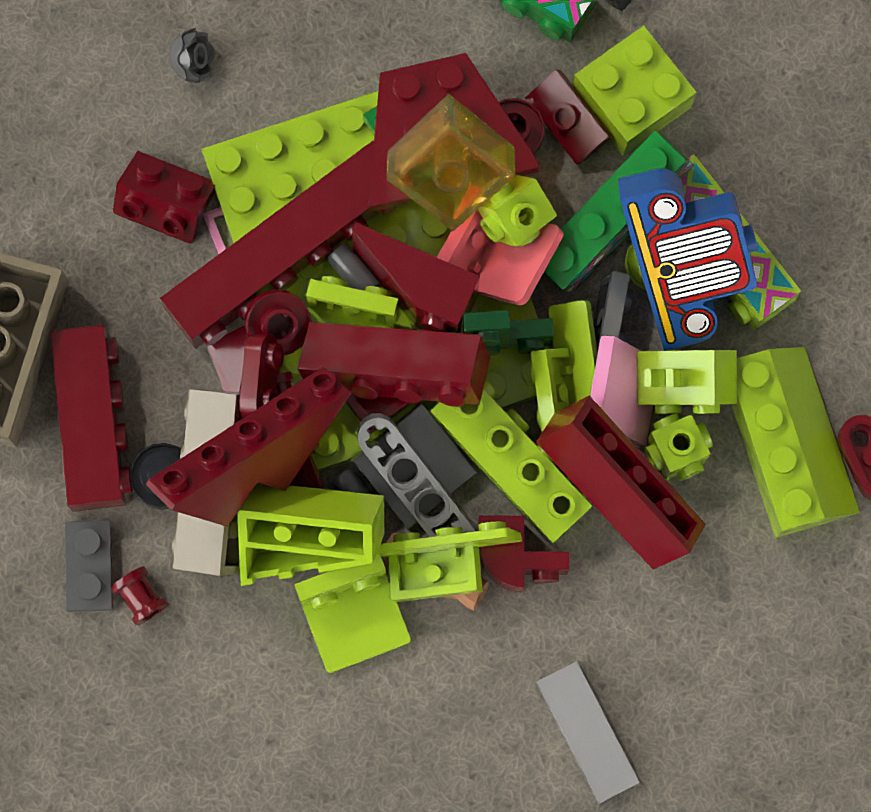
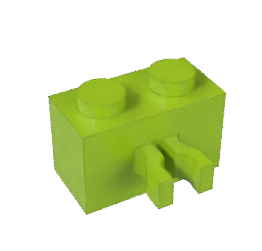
(687, 378)

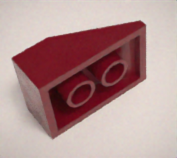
(426, 287)

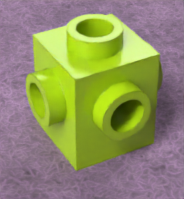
(516, 212)
(672, 461)

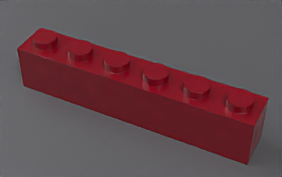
(274, 251)

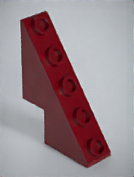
(259, 448)

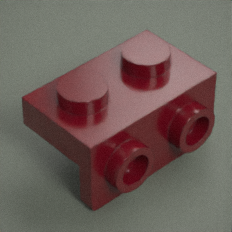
(162, 196)

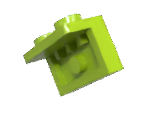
(336, 303)

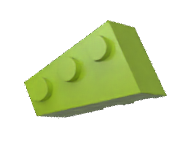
(306, 531)

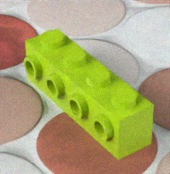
(514, 462)

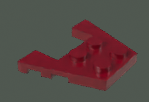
(411, 93)

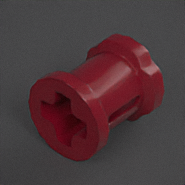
(139, 595)

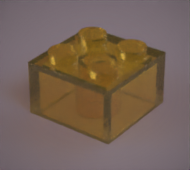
(451, 163)

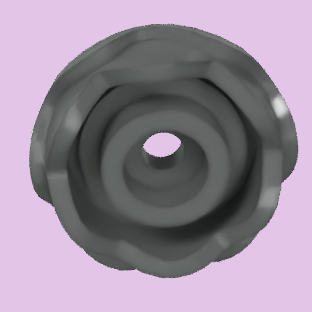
(191, 55)

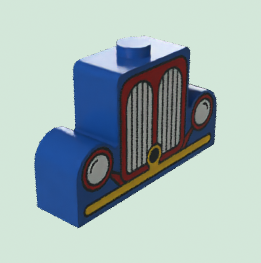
(686, 253)

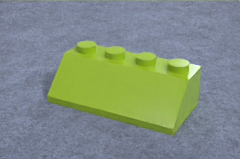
(790, 441)

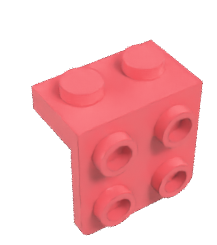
(504, 270)

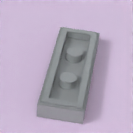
(587, 732)

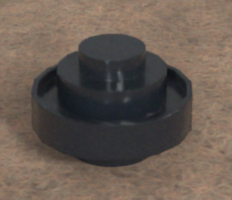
(146, 465)

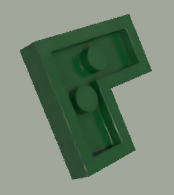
(502, 333)

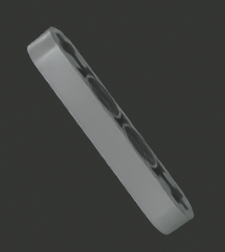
(423, 483)

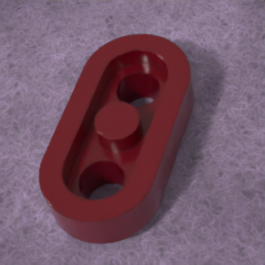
(259, 372)
(857, 458)

